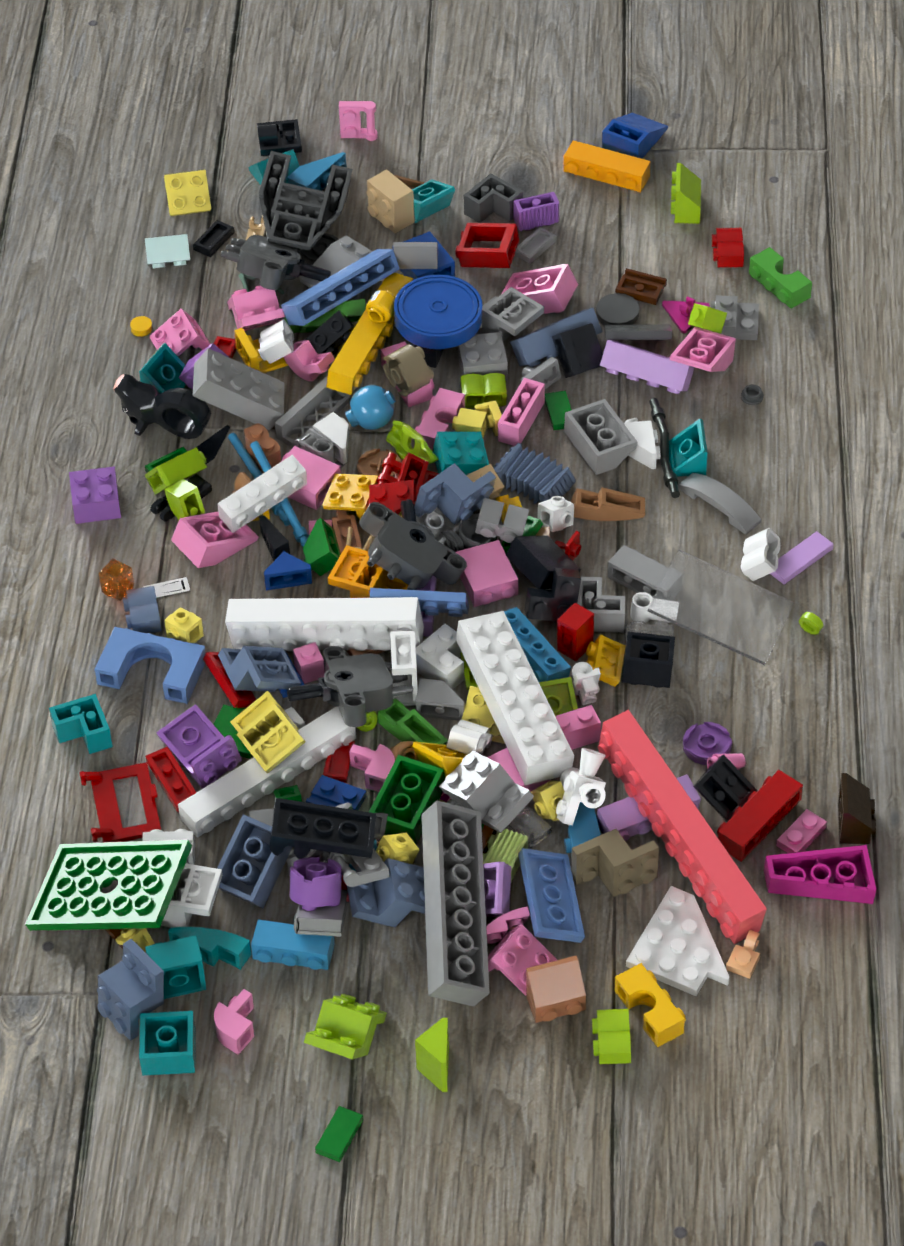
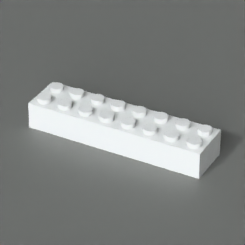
(327, 621)
(514, 697)

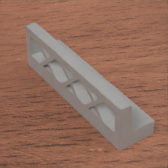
(307, 409)

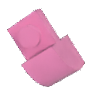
(306, 362)
(374, 763)
(231, 1024)

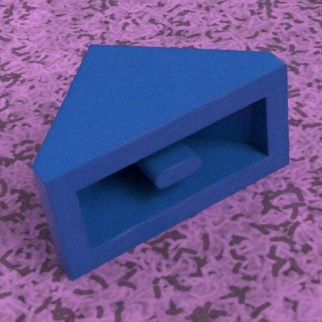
(287, 572)

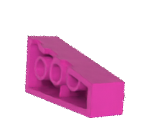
(823, 874)

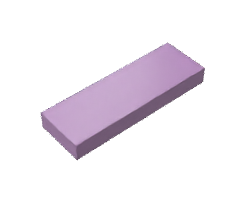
(802, 557)

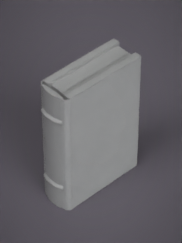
(322, 921)

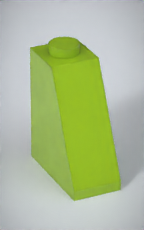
(176, 469)

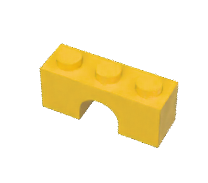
(640, 987)

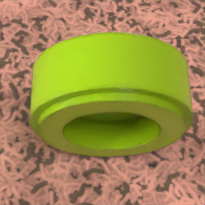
(811, 623)

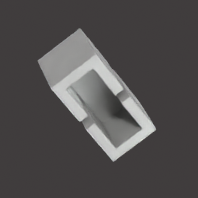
(490, 517)

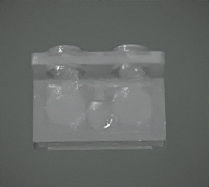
(531, 825)

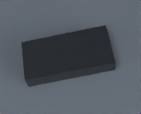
(213, 238)

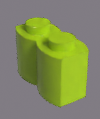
(483, 389)
(613, 1036)

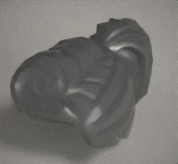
(466, 537)

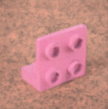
(180, 333)
(516, 953)

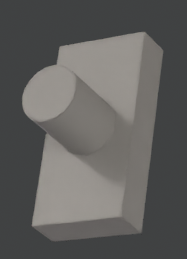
(545, 373)

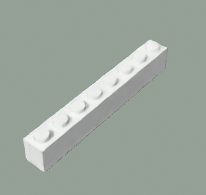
(250, 782)

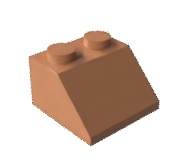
(555, 989)

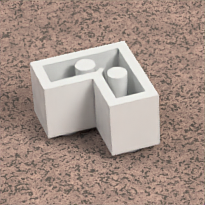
(439, 657)

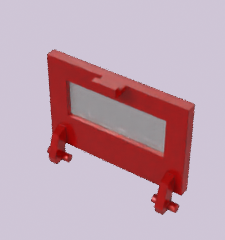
(123, 803)

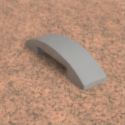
(723, 498)

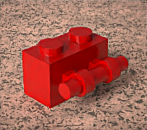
(409, 469)

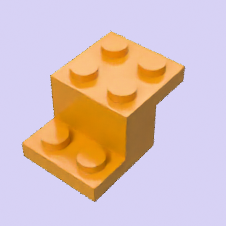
(355, 574)

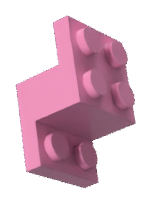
(255, 308)

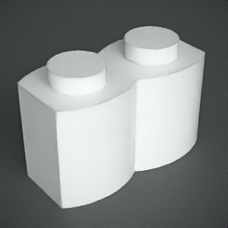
(276, 342)
(760, 554)
(469, 737)

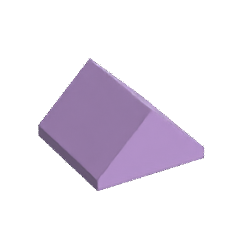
(497, 888)

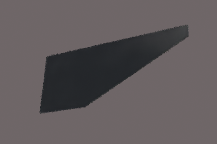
(212, 445)

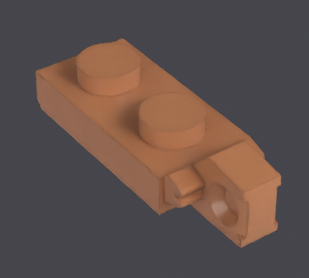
(341, 524)

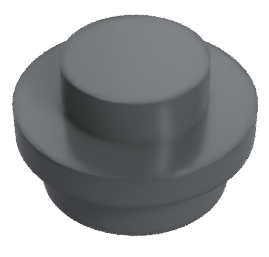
(752, 395)

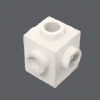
(556, 513)

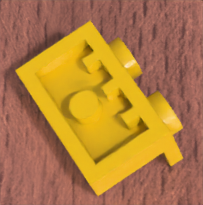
(607, 656)

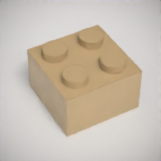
(390, 201)

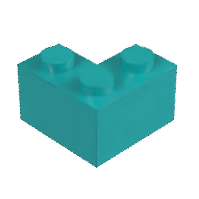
(82, 719)

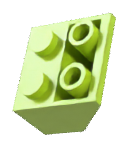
(686, 195)

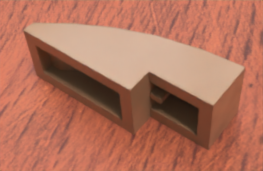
(607, 505)

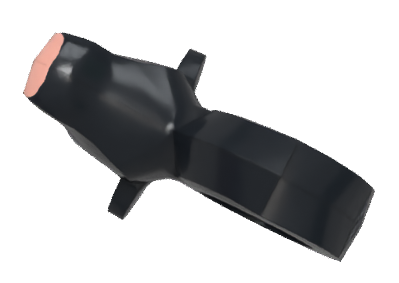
(148, 406)

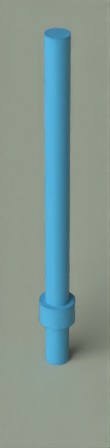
(254, 470)
(300, 533)

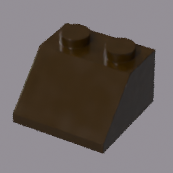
(855, 812)

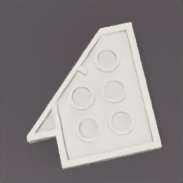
(679, 945)

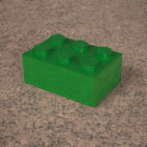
(407, 794)

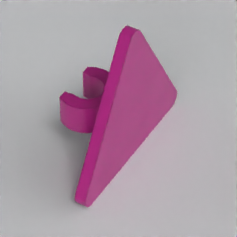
(680, 312)

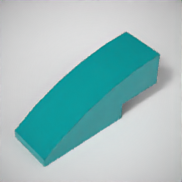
(216, 945)

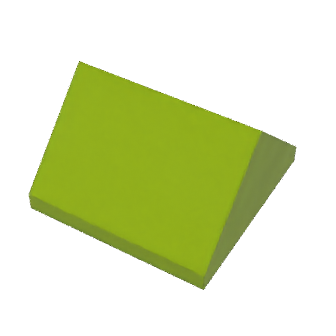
(433, 1054)

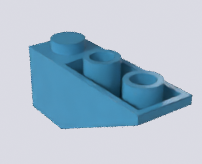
(316, 174)

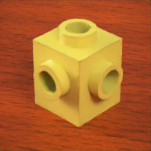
(184, 626)
(546, 799)
(397, 847)

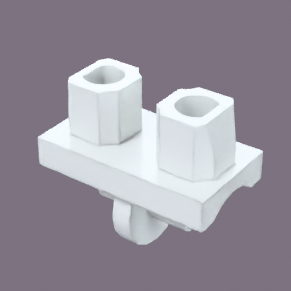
(586, 682)

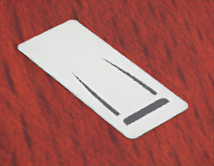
(171, 587)

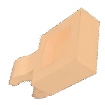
(744, 959)

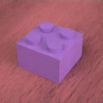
(94, 495)

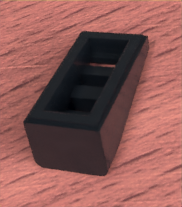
(273, 538)

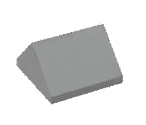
(416, 255)

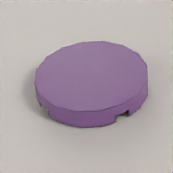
(705, 740)

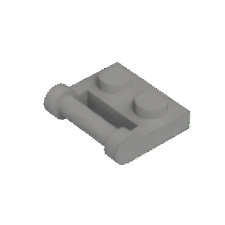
(367, 868)

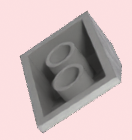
(337, 257)

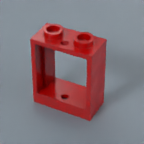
(488, 257)

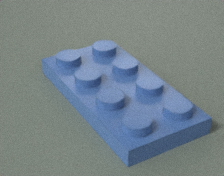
(430, 601)
(551, 895)

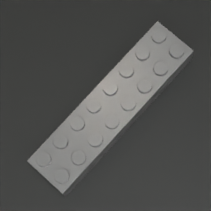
(455, 904)

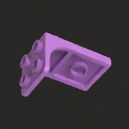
(200, 746)

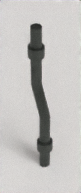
(670, 478)

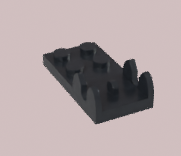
(321, 828)

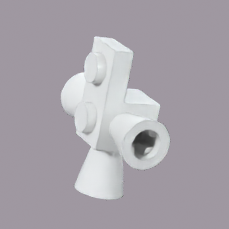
(581, 786)

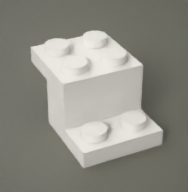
(192, 895)

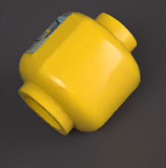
(381, 306)

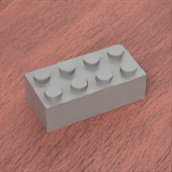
(238, 389)

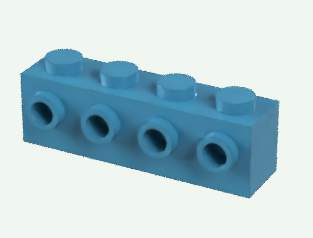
(541, 655)

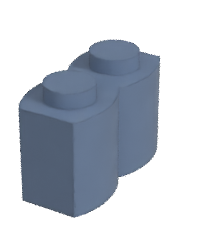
(143, 610)

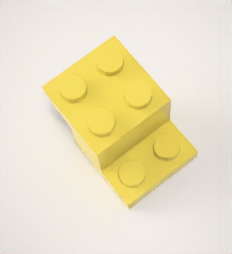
(267, 732)

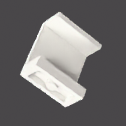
(404, 663)

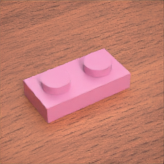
(801, 832)

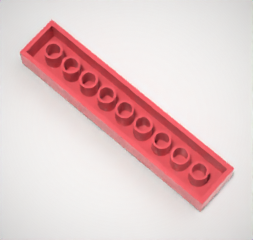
(681, 827)

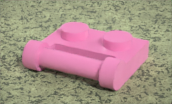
(351, 119)

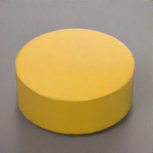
(141, 326)

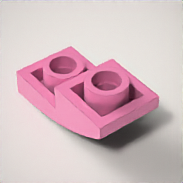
(499, 926)

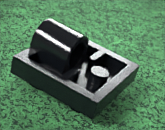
(279, 137)

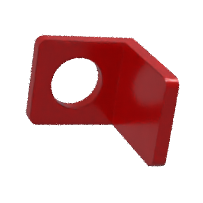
(572, 547)

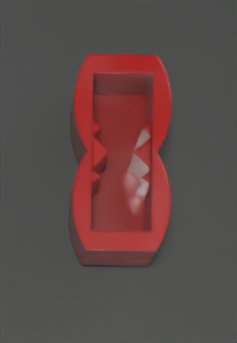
(729, 247)

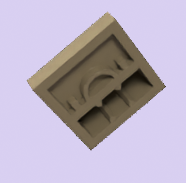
(614, 862)

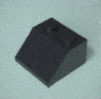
(648, 659)

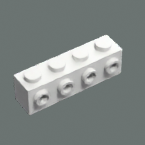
(262, 493)

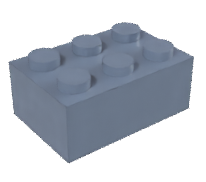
(249, 864)

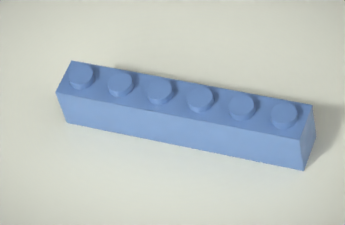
(340, 287)

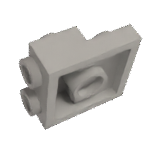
(740, 319)

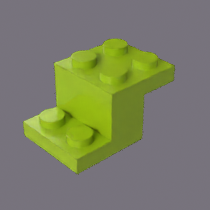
(345, 1026)

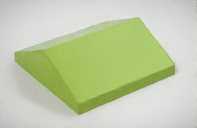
(560, 695)

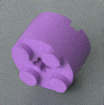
(315, 883)

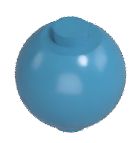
(371, 407)

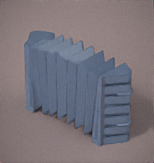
(533, 474)

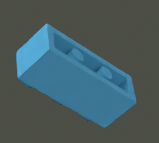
(281, 944)

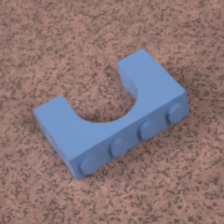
(129, 646)

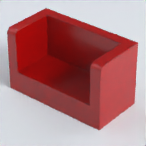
(575, 631)

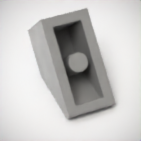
(438, 700)

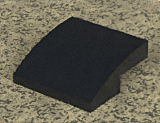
(724, 787)

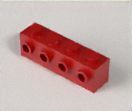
(759, 814)

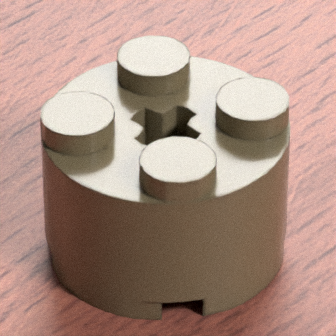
(407, 369)

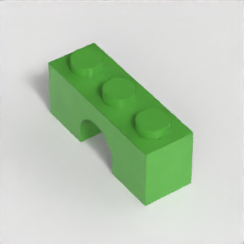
(788, 288)

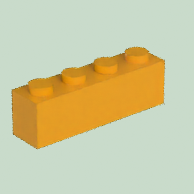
(607, 166)

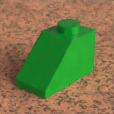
(321, 548)

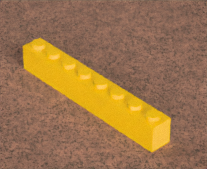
(363, 344)

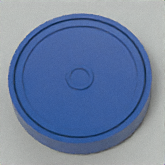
(438, 311)

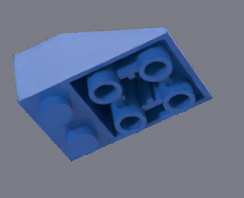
(632, 135)

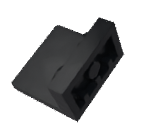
(578, 350)

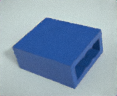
(446, 264)

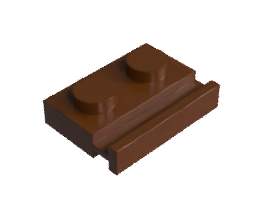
(641, 286)

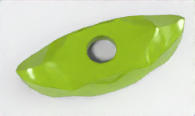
(400, 438)

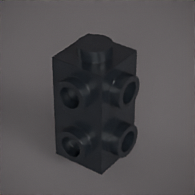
(331, 334)

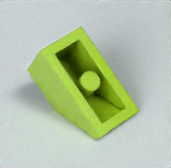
(707, 318)
(184, 499)

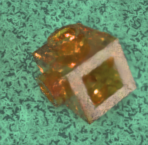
(116, 579)

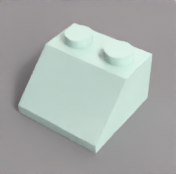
(167, 250)

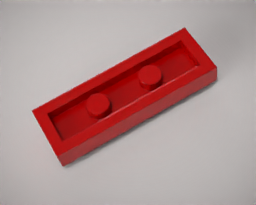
(237, 698)
(170, 776)

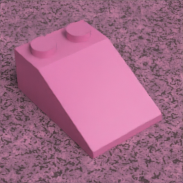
(547, 286)
(705, 350)
(208, 539)

